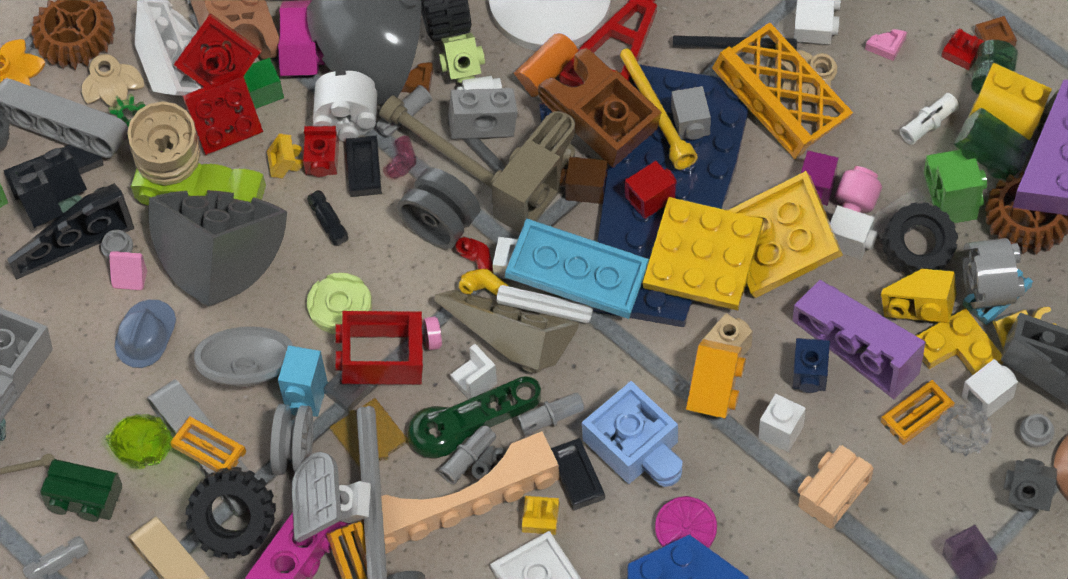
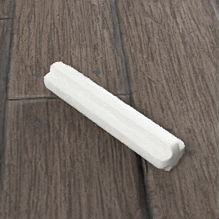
(544, 304)

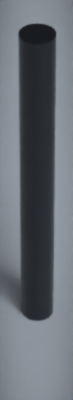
(717, 42)

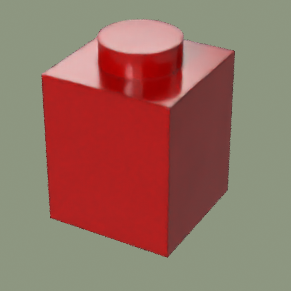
(650, 189)

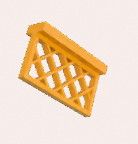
(765, 100)

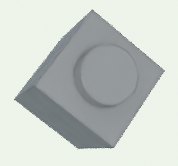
(691, 113)

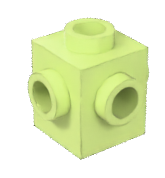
(457, 47)

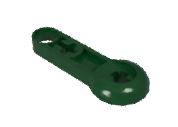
(467, 417)

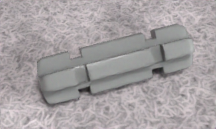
(56, 559)

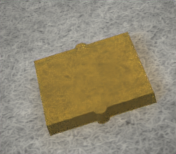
(388, 433)

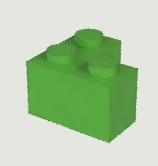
(955, 184)

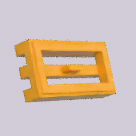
(897, 428)
(230, 460)
(338, 553)

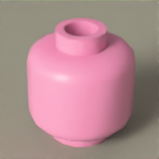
(858, 190)

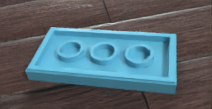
(577, 268)

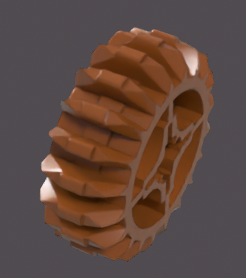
(66, 34)
(1019, 224)

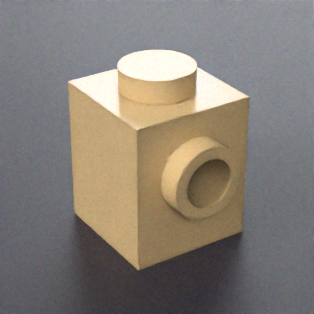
(732, 332)

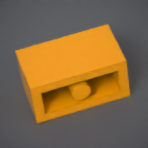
(715, 379)

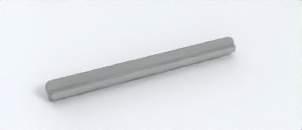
(371, 474)

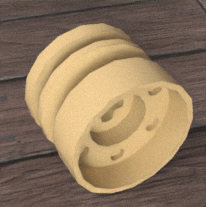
(157, 129)

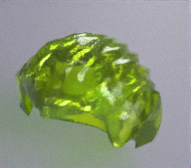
(140, 440)

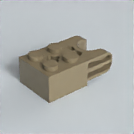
(533, 172)

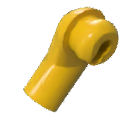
(479, 280)

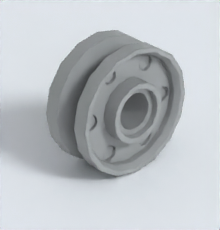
(291, 438)

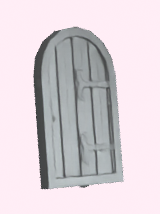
(315, 495)

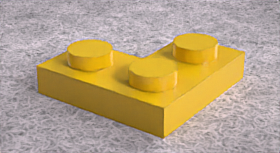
(959, 337)

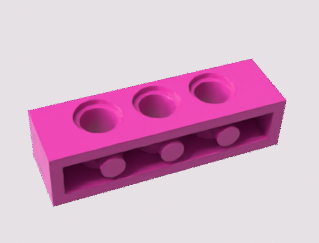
(286, 555)

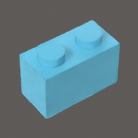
(302, 379)

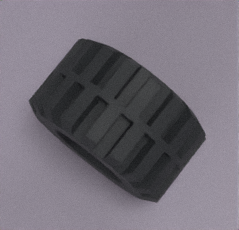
(445, 18)
(215, 536)

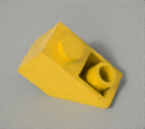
(921, 296)

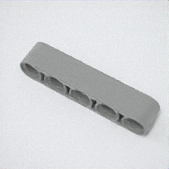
(61, 118)
(174, 408)

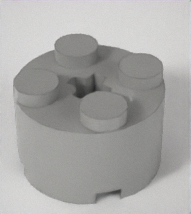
(992, 273)

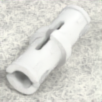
(929, 118)

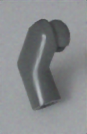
(487, 460)

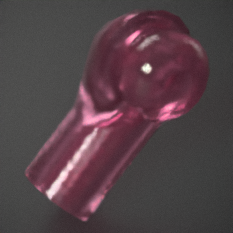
(404, 160)

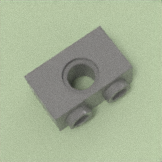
(482, 113)

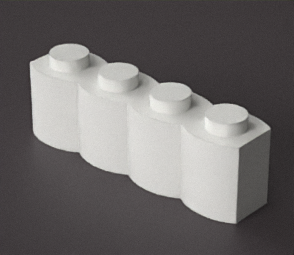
(816, 21)

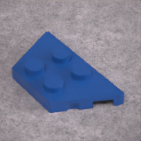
(683, 560)

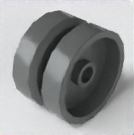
(438, 208)

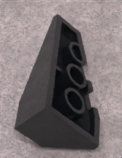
(74, 231)

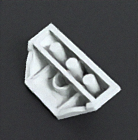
(160, 41)

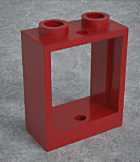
(380, 325)

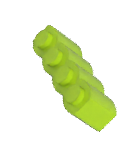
(214, 177)

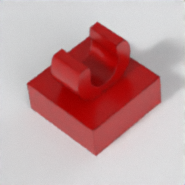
(962, 49)

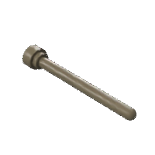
(394, 111)

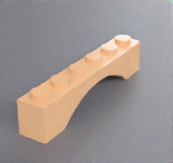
(525, 467)

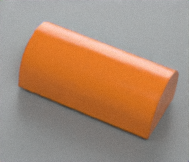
(546, 62)

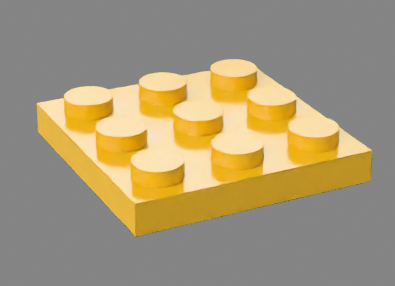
(793, 234)
(703, 253)

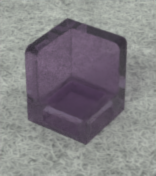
(970, 554)

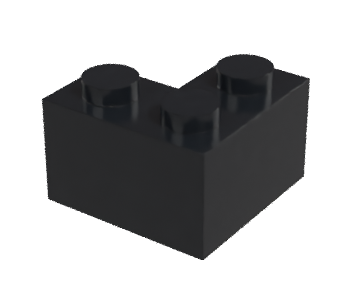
(46, 184)

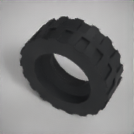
(926, 216)

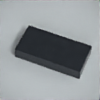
(363, 166)
(578, 474)

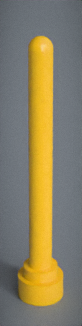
(681, 153)

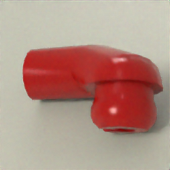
(475, 252)

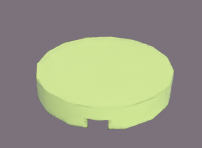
(336, 294)

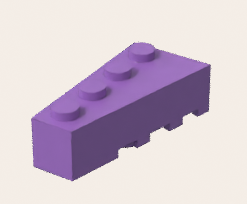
(1046, 176)
(892, 352)

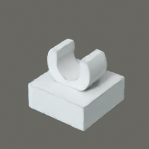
(354, 501)

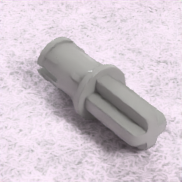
(413, 103)
(550, 413)
(467, 454)

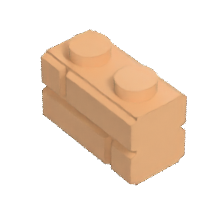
(835, 486)

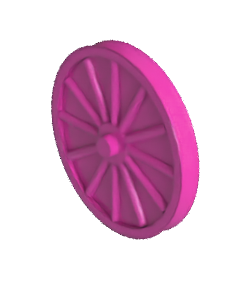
(685, 517)

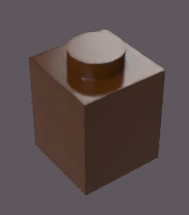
(585, 180)

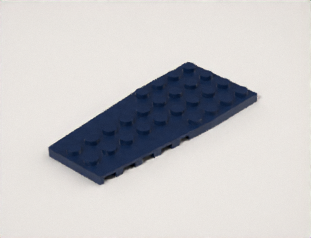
(701, 183)

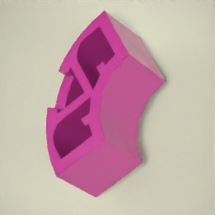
(296, 49)

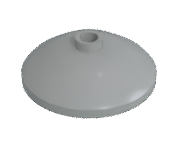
(242, 356)

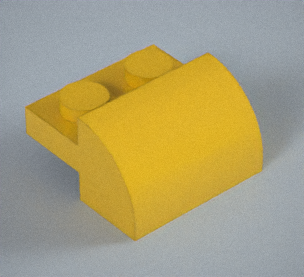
(1013, 99)

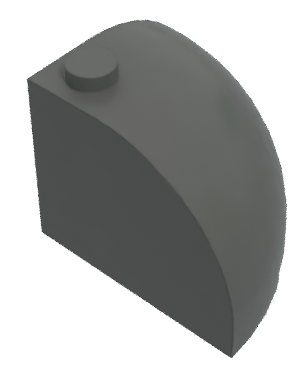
(368, 38)
(214, 241)

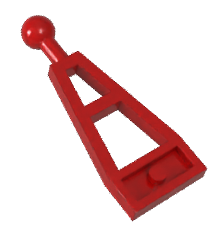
(615, 29)

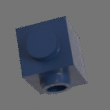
(811, 365)

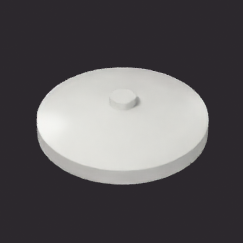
(536, 21)

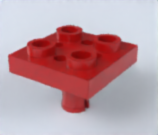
(212, 65)
(219, 104)

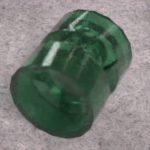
(992, 52)

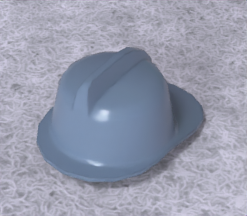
(145, 333)

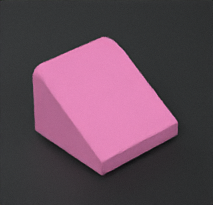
(127, 270)

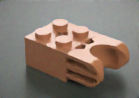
(246, 17)

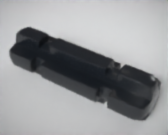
(327, 218)

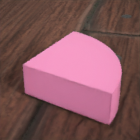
(887, 43)

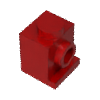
(321, 150)

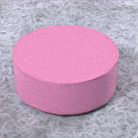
(432, 333)

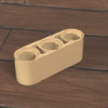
(164, 552)

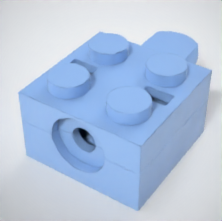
(634, 437)

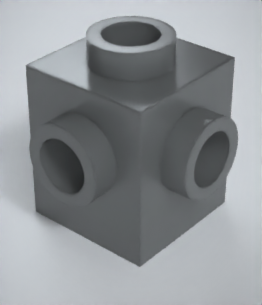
(1031, 485)

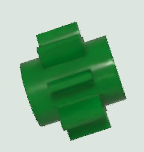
(122, 104)

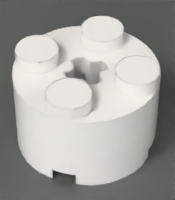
(346, 103)

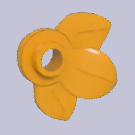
(18, 64)

